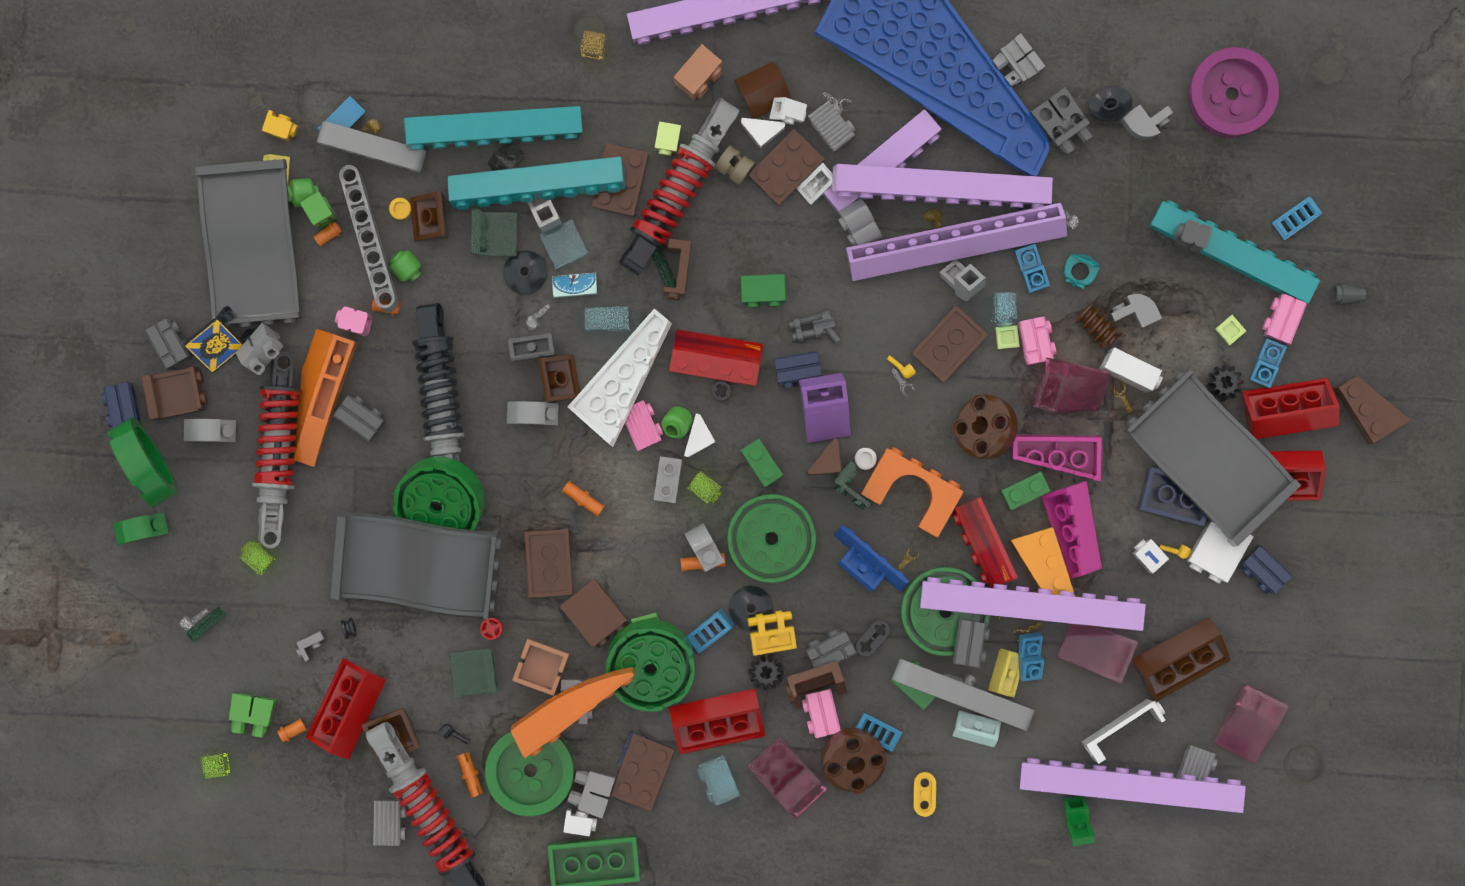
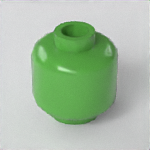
(300, 190)
(405, 266)
(677, 422)

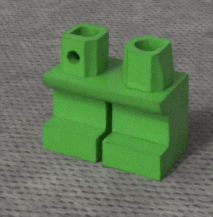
(251, 710)

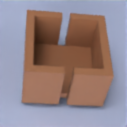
(698, 73)
(541, 666)

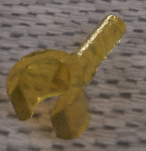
(372, 125)
(934, 215)
(1122, 396)
(907, 559)
(1027, 630)

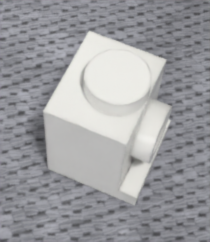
(788, 110)
(579, 823)

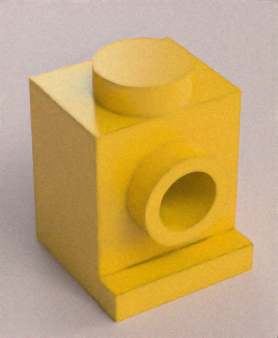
(279, 126)

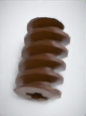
(1098, 326)

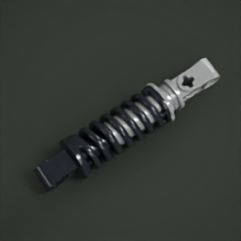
(442, 426)

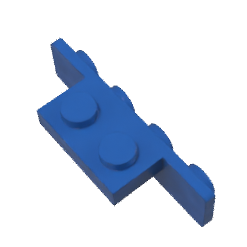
(866, 564)

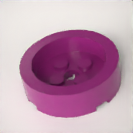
(1255, 88)

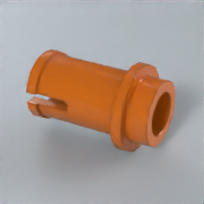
(328, 233)
(375, 307)
(291, 730)

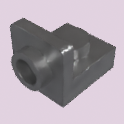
(313, 641)

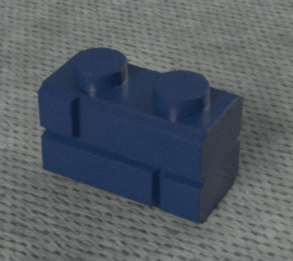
(796, 367)
(120, 403)
(1265, 570)

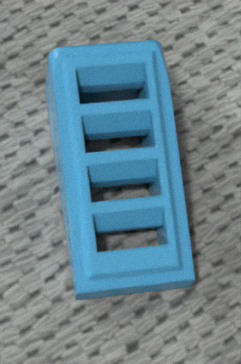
(1312, 207)
(725, 620)
(862, 721)

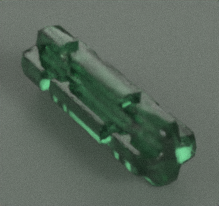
(664, 269)
(206, 624)

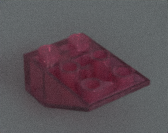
(1070, 387)
(1098, 650)
(1251, 723)
(787, 777)

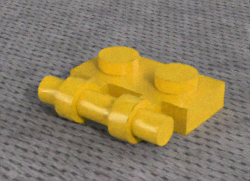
(774, 639)

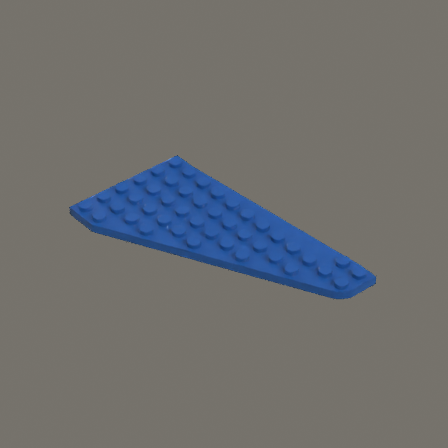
(942, 66)

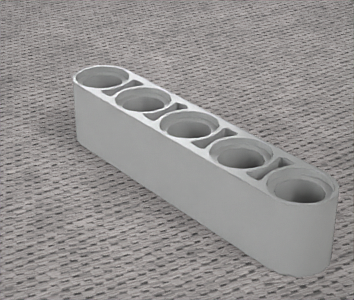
(371, 146)

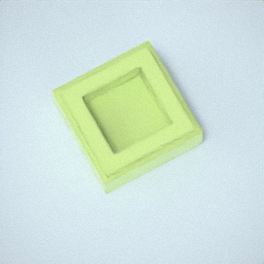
(1230, 330)
(1007, 337)

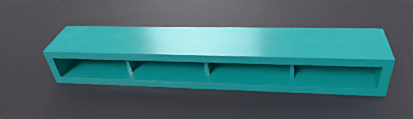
(493, 126)
(536, 183)
(1241, 255)

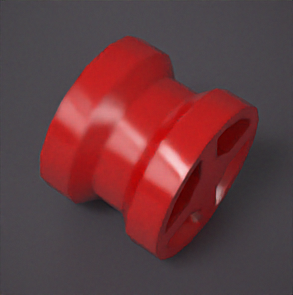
(488, 630)

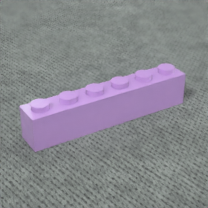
(894, 152)

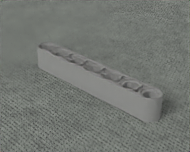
(364, 228)
(963, 694)

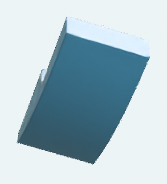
(346, 113)
(1031, 267)
(1268, 362)
(1029, 656)

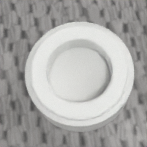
(865, 458)

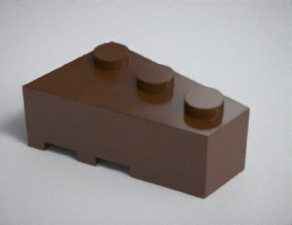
(1369, 410)

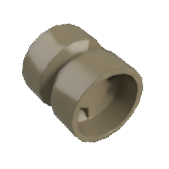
(740, 170)

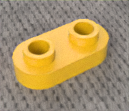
(924, 794)

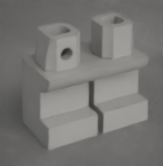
(1011, 54)
(260, 350)
(588, 801)

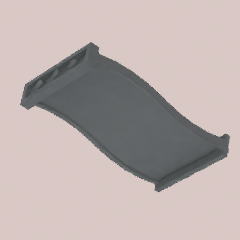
(249, 241)
(1211, 457)
(415, 564)

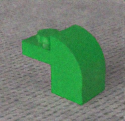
(140, 528)
(1078, 820)

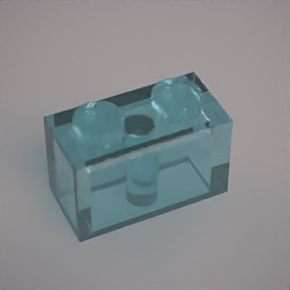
(1003, 308)
(607, 319)
(718, 779)

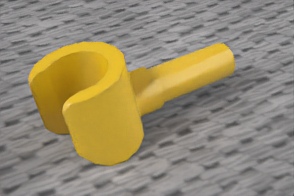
(907, 371)
(1183, 551)

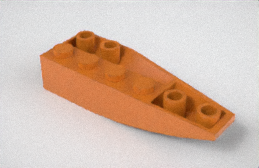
(321, 388)
(564, 709)

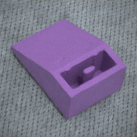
(825, 407)

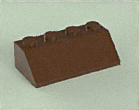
(1181, 659)

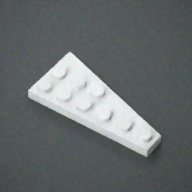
(613, 390)

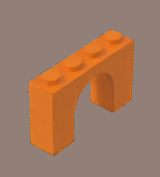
(943, 494)

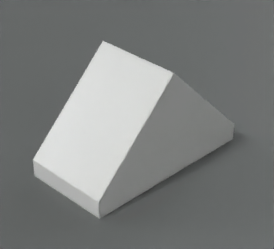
(762, 130)
(816, 184)
(699, 437)

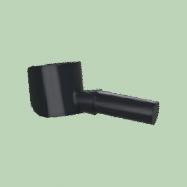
(447, 730)

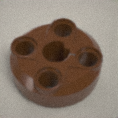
(985, 426)
(853, 760)

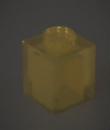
(593, 44)

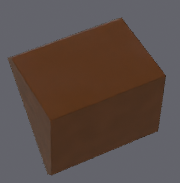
(761, 88)
(429, 216)
(559, 378)
(828, 461)
(403, 728)

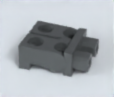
(1062, 119)

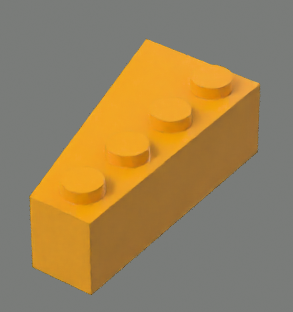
(1043, 560)

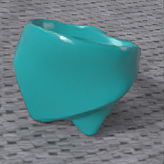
(1083, 258)

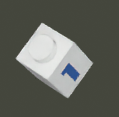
(1149, 555)

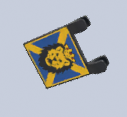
(216, 342)

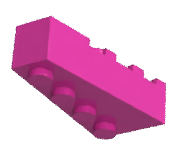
(1065, 453)
(1074, 528)

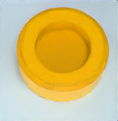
(400, 208)

